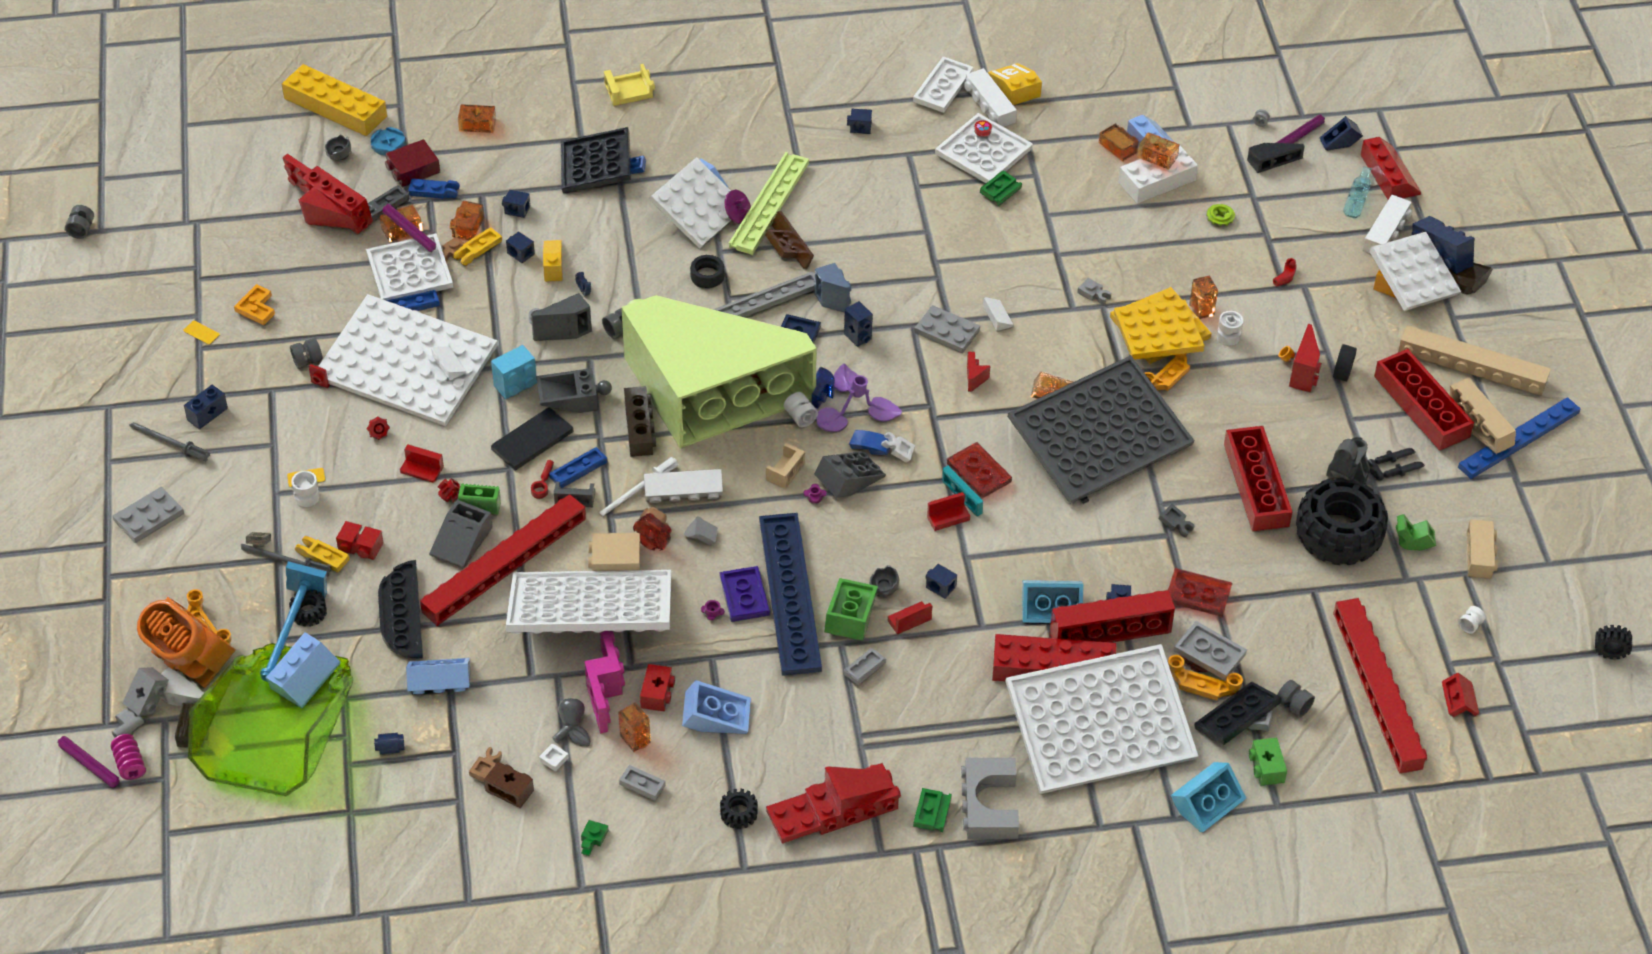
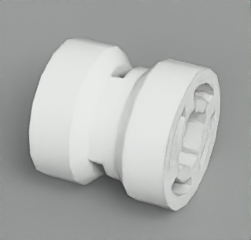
(1472, 619)

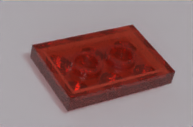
(979, 470)
(1199, 592)

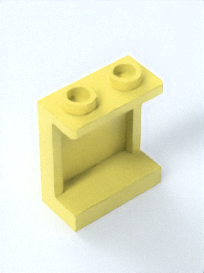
(629, 87)

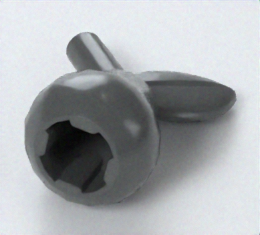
(571, 712)

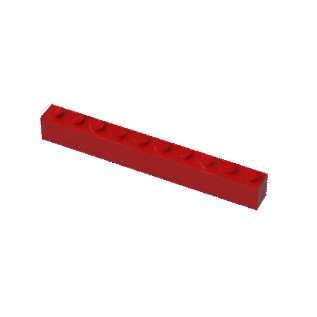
(502, 560)
(1380, 686)

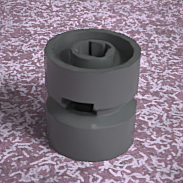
(79, 221)
(613, 324)
(312, 350)
(1298, 700)

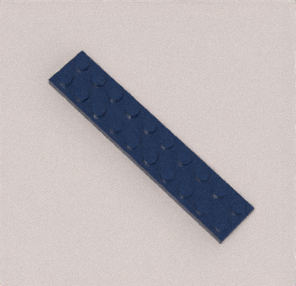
(790, 594)

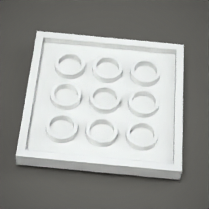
(983, 155)
(694, 202)
(408, 268)
(1414, 271)

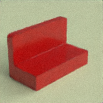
(422, 463)
(947, 511)
(910, 617)
(1459, 695)

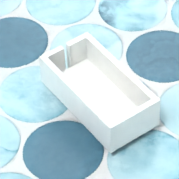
(1146, 180)

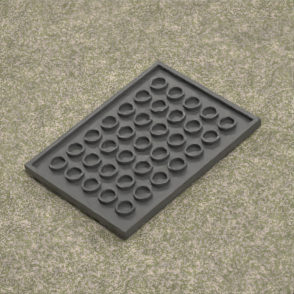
(1100, 429)

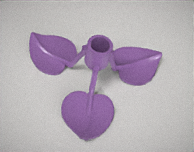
(847, 380)

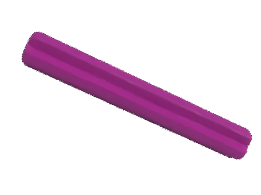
(1303, 130)
(409, 227)
(88, 761)

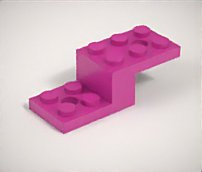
(604, 679)

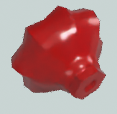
(378, 427)

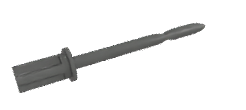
(188, 448)
(308, 562)

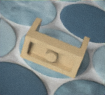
(787, 467)

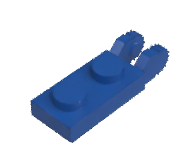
(433, 188)

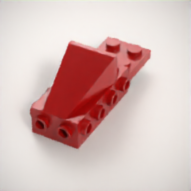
(327, 199)
(840, 801)

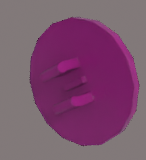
(737, 205)

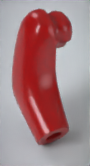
(1288, 273)

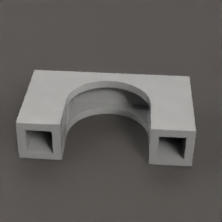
(980, 820)

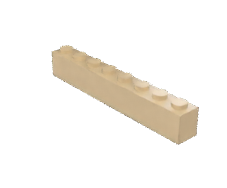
(1475, 360)

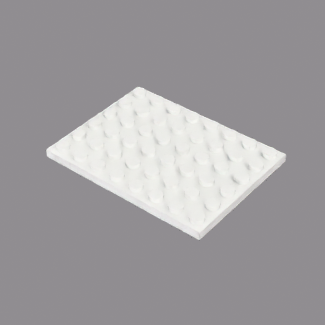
(390, 359)
(589, 601)
(1101, 718)

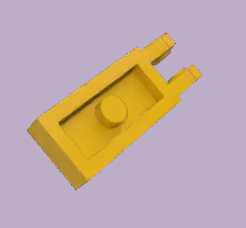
(477, 246)
(322, 553)

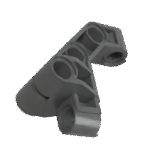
(1350, 461)

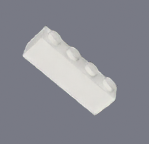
(990, 98)
(1388, 223)
(683, 485)

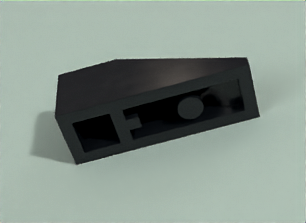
(1272, 155)

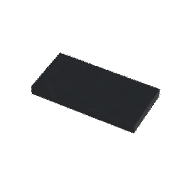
(532, 438)
(1237, 713)

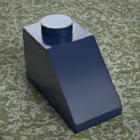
(1341, 135)

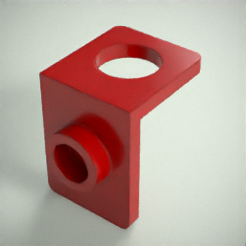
(318, 376)

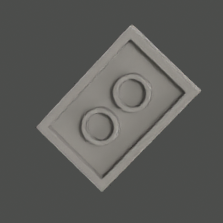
(947, 329)
(148, 514)
(1210, 650)

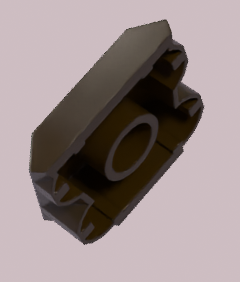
(1472, 278)

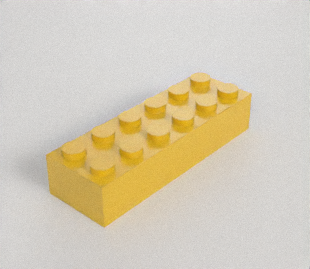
(334, 100)

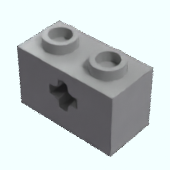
(145, 691)

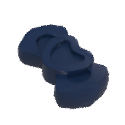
(582, 283)

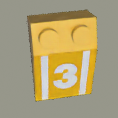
(1017, 83)

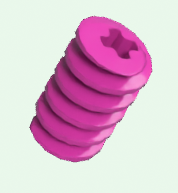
(128, 757)

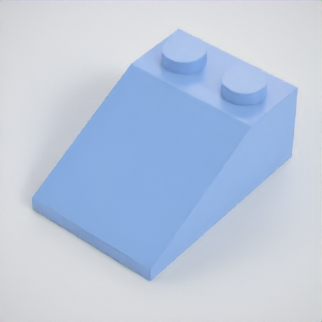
(715, 709)

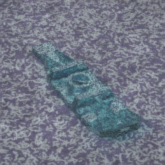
(1356, 200)

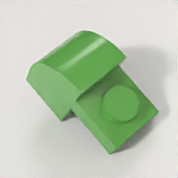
(1415, 536)

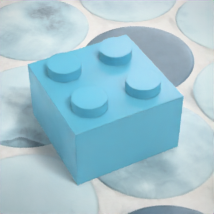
(514, 371)

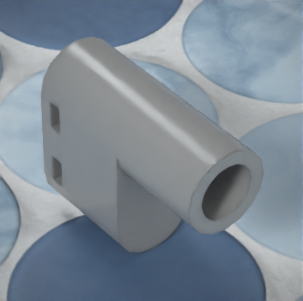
(128, 722)

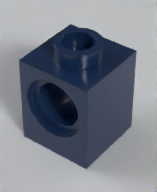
(860, 121)
(516, 203)
(520, 247)
(941, 580)

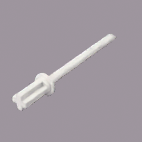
(667, 466)

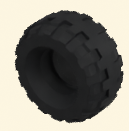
(1337, 540)

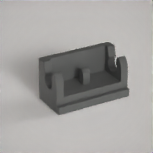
(584, 496)

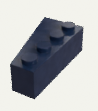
(1453, 246)

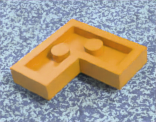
(253, 305)

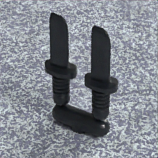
(1399, 470)

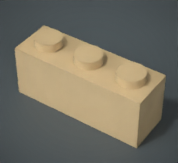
(1481, 549)

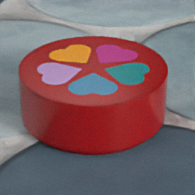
(983, 128)

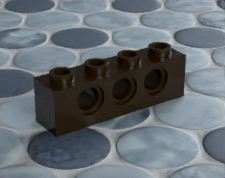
(638, 421)

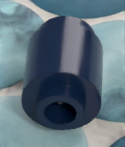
(389, 743)

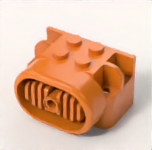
(183, 640)

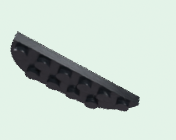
(401, 611)

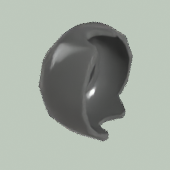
(338, 147)
(886, 580)

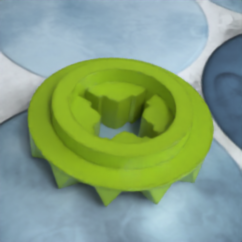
(1222, 210)

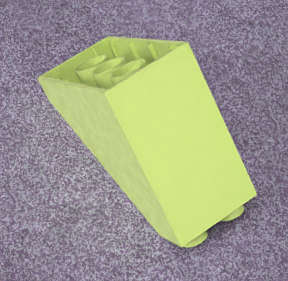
(703, 364)

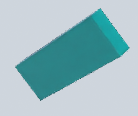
(957, 486)

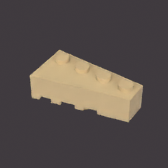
(1489, 423)

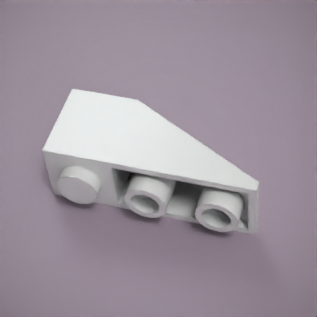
(179, 689)

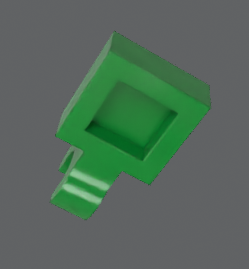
(593, 834)

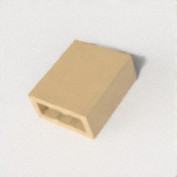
(614, 552)

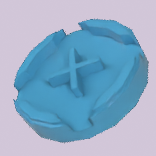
(387, 140)

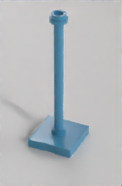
(299, 579)

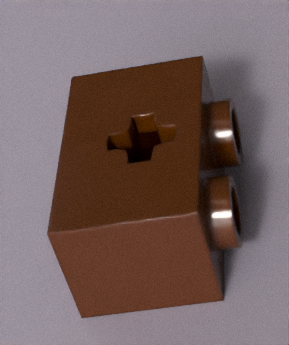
(509, 784)

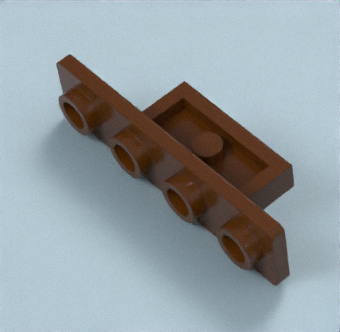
(788, 242)

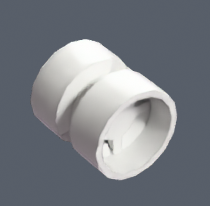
(1229, 328)
(800, 409)
(305, 488)

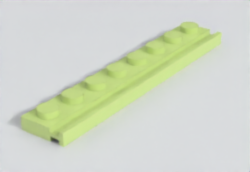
(768, 203)

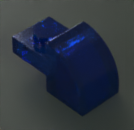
(824, 387)

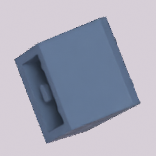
(832, 288)

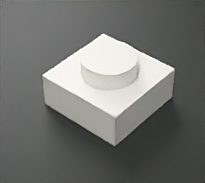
(553, 757)

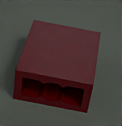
(412, 162)

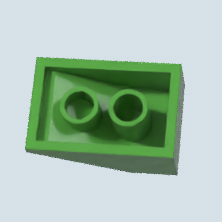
(850, 609)

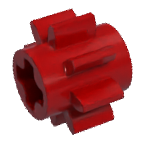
(449, 490)

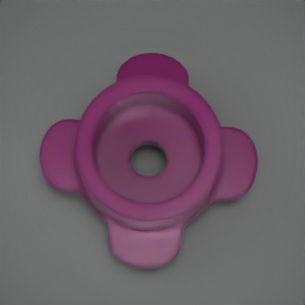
(814, 493)
(712, 605)

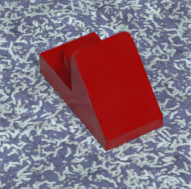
(976, 373)

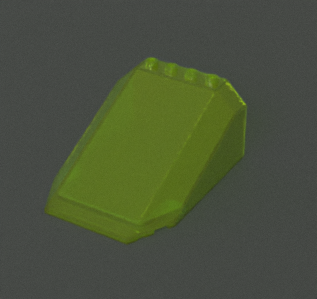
(257, 737)

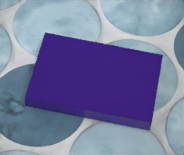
(744, 593)

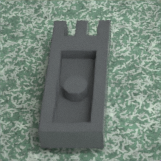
(393, 197)

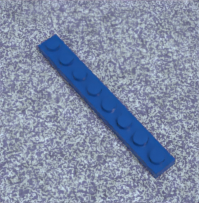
(1525, 435)

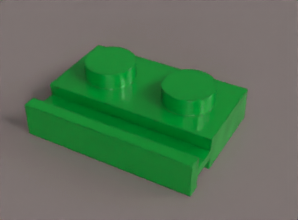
(1000, 187)
(932, 810)

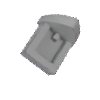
(702, 531)

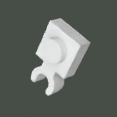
(900, 447)

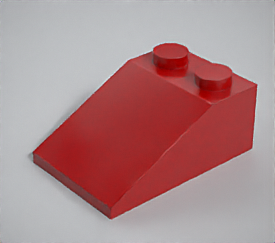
(1306, 363)

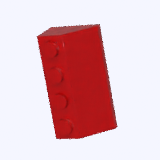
(1388, 169)

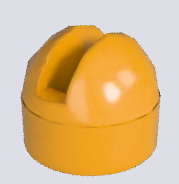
(1286, 354)

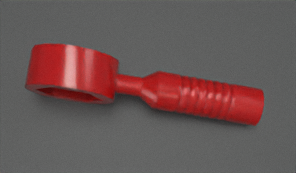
(538, 484)

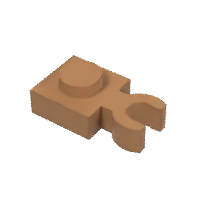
(450, 247)
(484, 765)

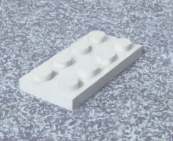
(942, 84)

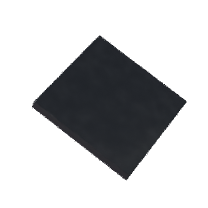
(595, 160)

